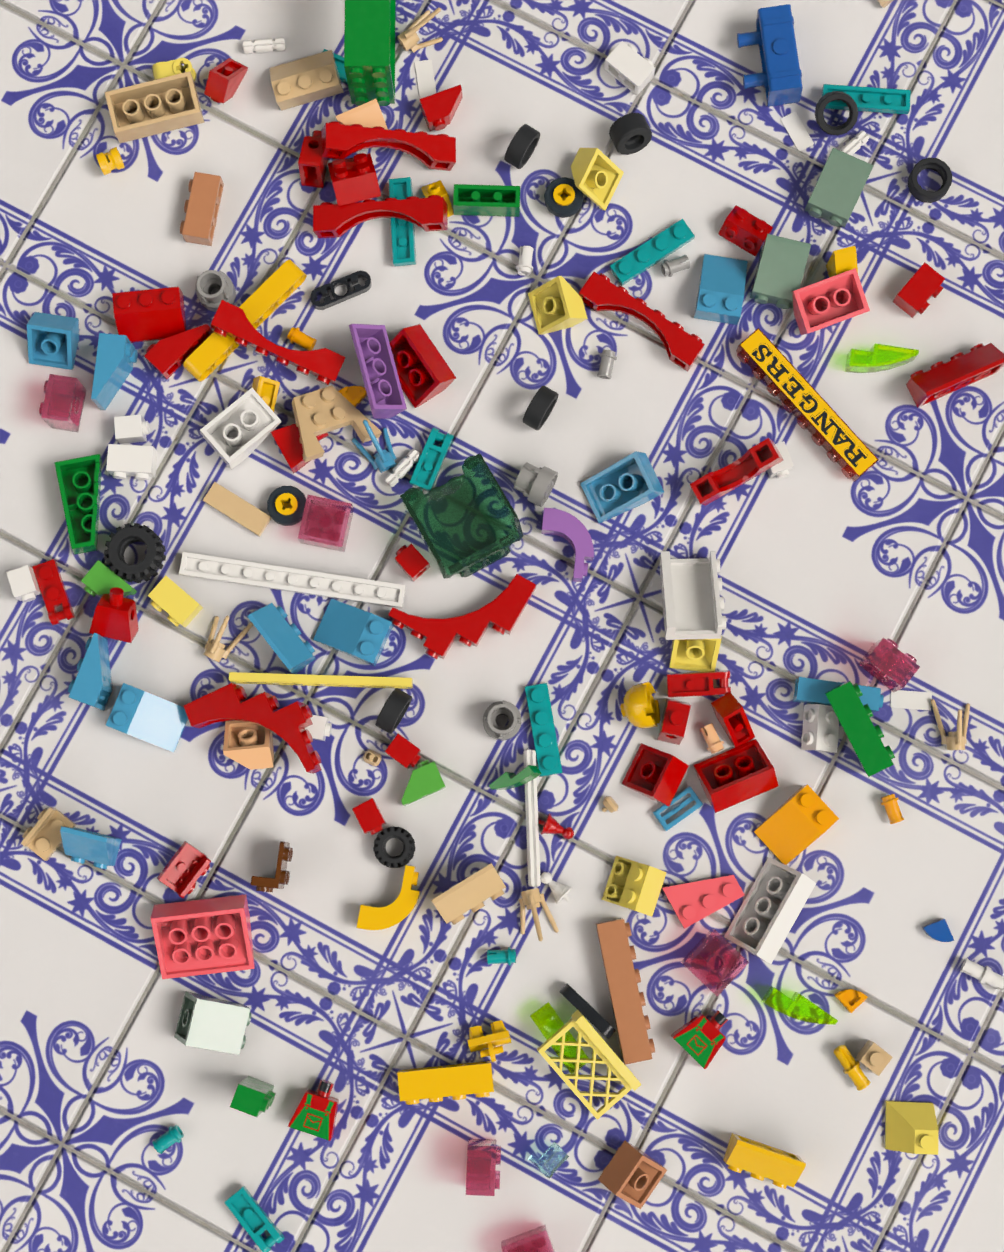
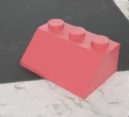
(829, 302)

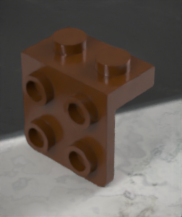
(281, 877)

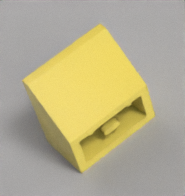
(634, 885)

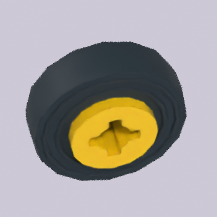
(563, 205)
(292, 511)

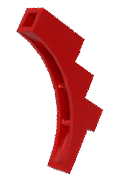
(441, 633)
(289, 722)

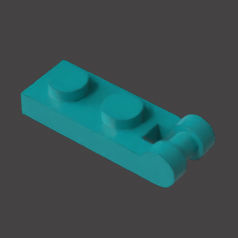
(431, 460)
(254, 1219)

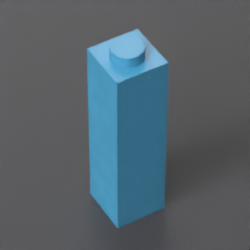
(813, 692)

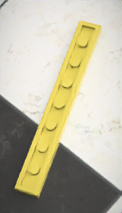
(320, 680)

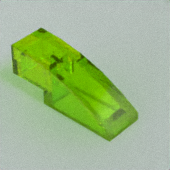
(878, 358)
(797, 1007)
(549, 1023)

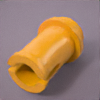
(301, 339)
(892, 808)

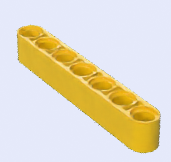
(257, 310)

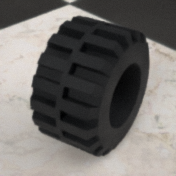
(122, 540)

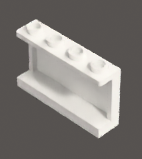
(691, 597)

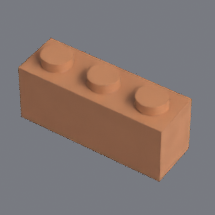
(202, 208)

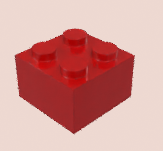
(354, 179)

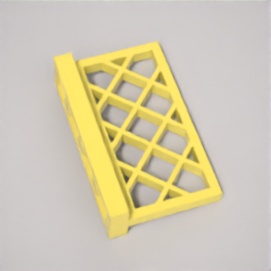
(607, 1057)

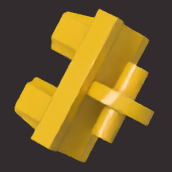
(489, 1042)

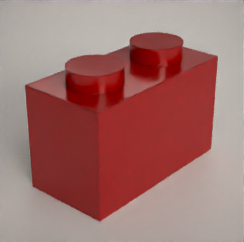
(918, 290)

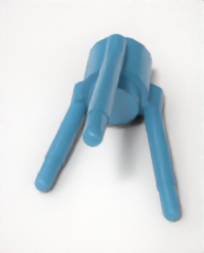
(384, 459)

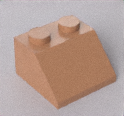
(632, 1175)

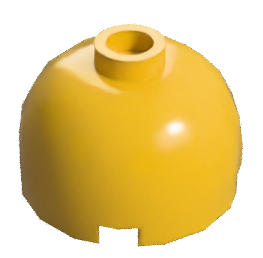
(640, 706)

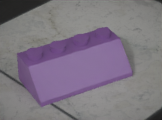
(378, 370)

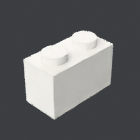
(629, 67)
(131, 461)

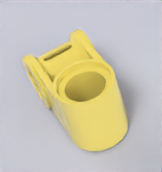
(172, 67)

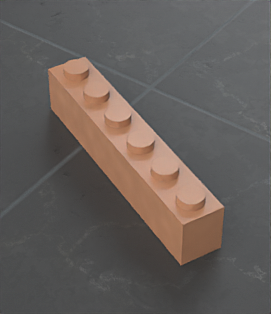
(624, 991)

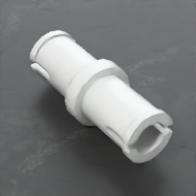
(983, 974)

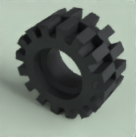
(380, 847)

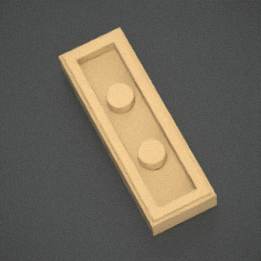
(237, 509)

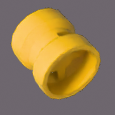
(115, 161)

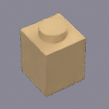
(873, 1057)

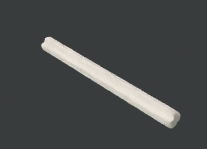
(532, 827)

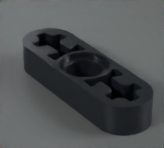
(323, 290)
(587, 1010)

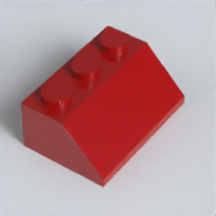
(149, 313)
(419, 365)
(736, 775)

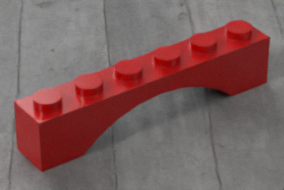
(432, 150)
(335, 220)
(604, 296)
(233, 322)

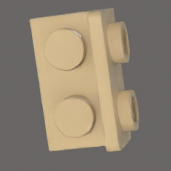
(46, 835)

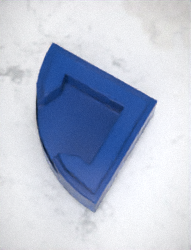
(939, 931)

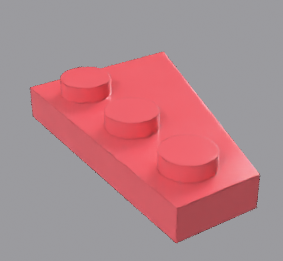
(701, 898)

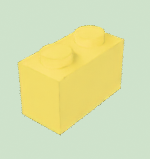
(175, 602)

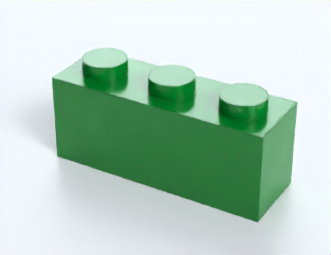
(486, 200)
(253, 1096)

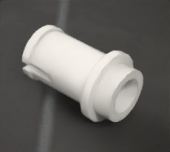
(525, 261)

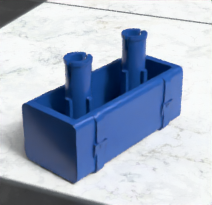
(778, 55)

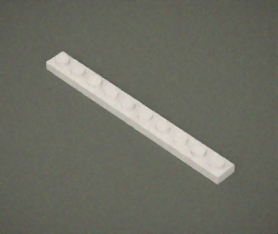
(292, 580)

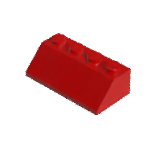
(955, 374)

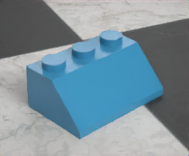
(283, 637)

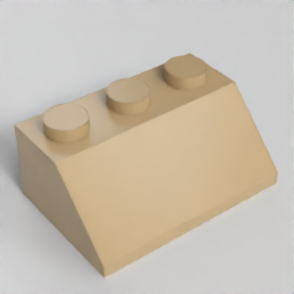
(305, 80)
(469, 894)

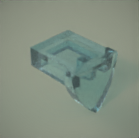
(550, 1160)

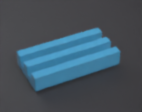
(662, 819)

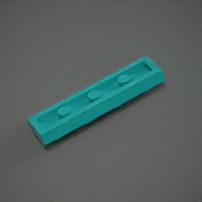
(871, 99)
(402, 231)
(652, 252)
(543, 729)

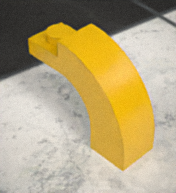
(385, 917)

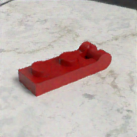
(53, 591)
(697, 684)

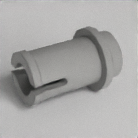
(674, 265)
(606, 364)

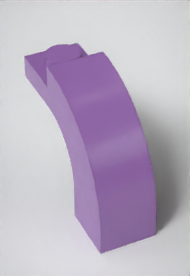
(570, 528)

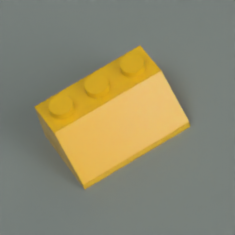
(763, 1161)

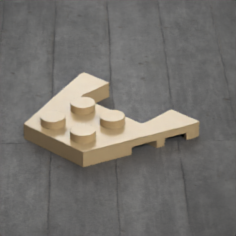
(324, 412)

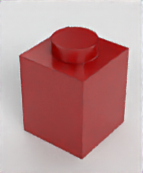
(411, 561)
(404, 752)
(369, 817)

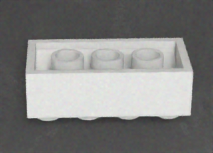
(770, 910)

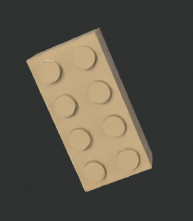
(154, 107)

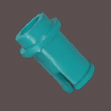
(501, 956)
(166, 1140)

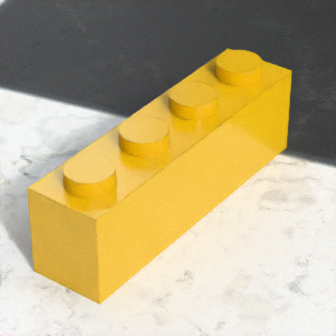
(445, 1081)

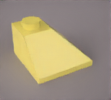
(595, 175)
(556, 306)
(695, 654)
(911, 1127)

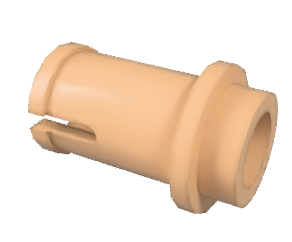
(712, 738)

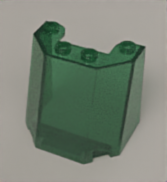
(465, 520)

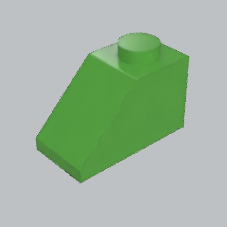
(101, 579)
(423, 782)

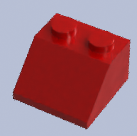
(655, 774)

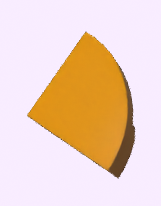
(354, 394)
(850, 998)

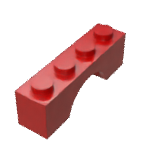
(751, 464)

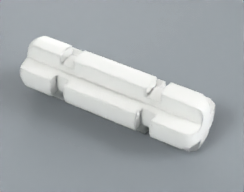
(264, 45)
(855, 143)
(402, 468)

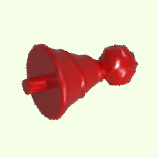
(551, 826)

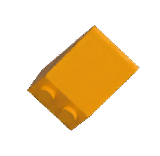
(796, 824)

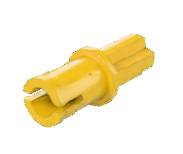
(851, 1067)

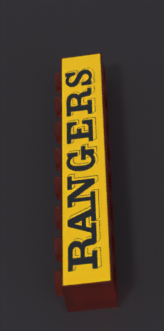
(806, 405)

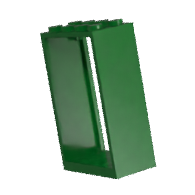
(370, 50)

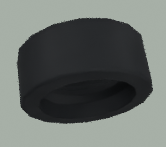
(853, 113)
(522, 146)
(936, 165)
(540, 407)
(393, 711)

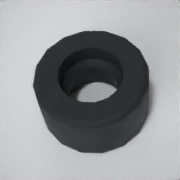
(630, 133)

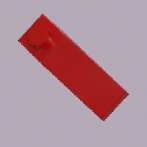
(172, 351)

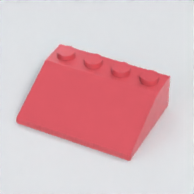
(203, 936)

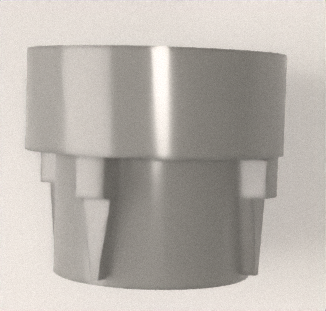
(213, 279)
(536, 483)
(502, 708)

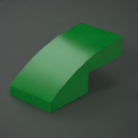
(511, 780)

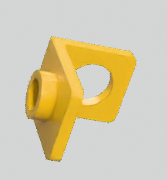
(438, 188)

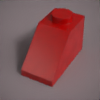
(225, 80)
(441, 107)
(733, 719)

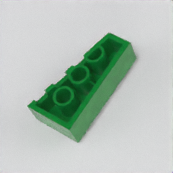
(80, 494)
(859, 728)

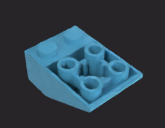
(94, 679)

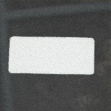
(425, 78)
(797, 131)
(911, 700)

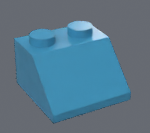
(52, 340)

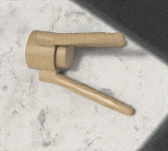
(409, 37)
(215, 648)
(957, 739)
(532, 900)

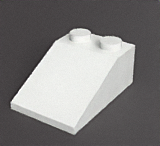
(240, 428)

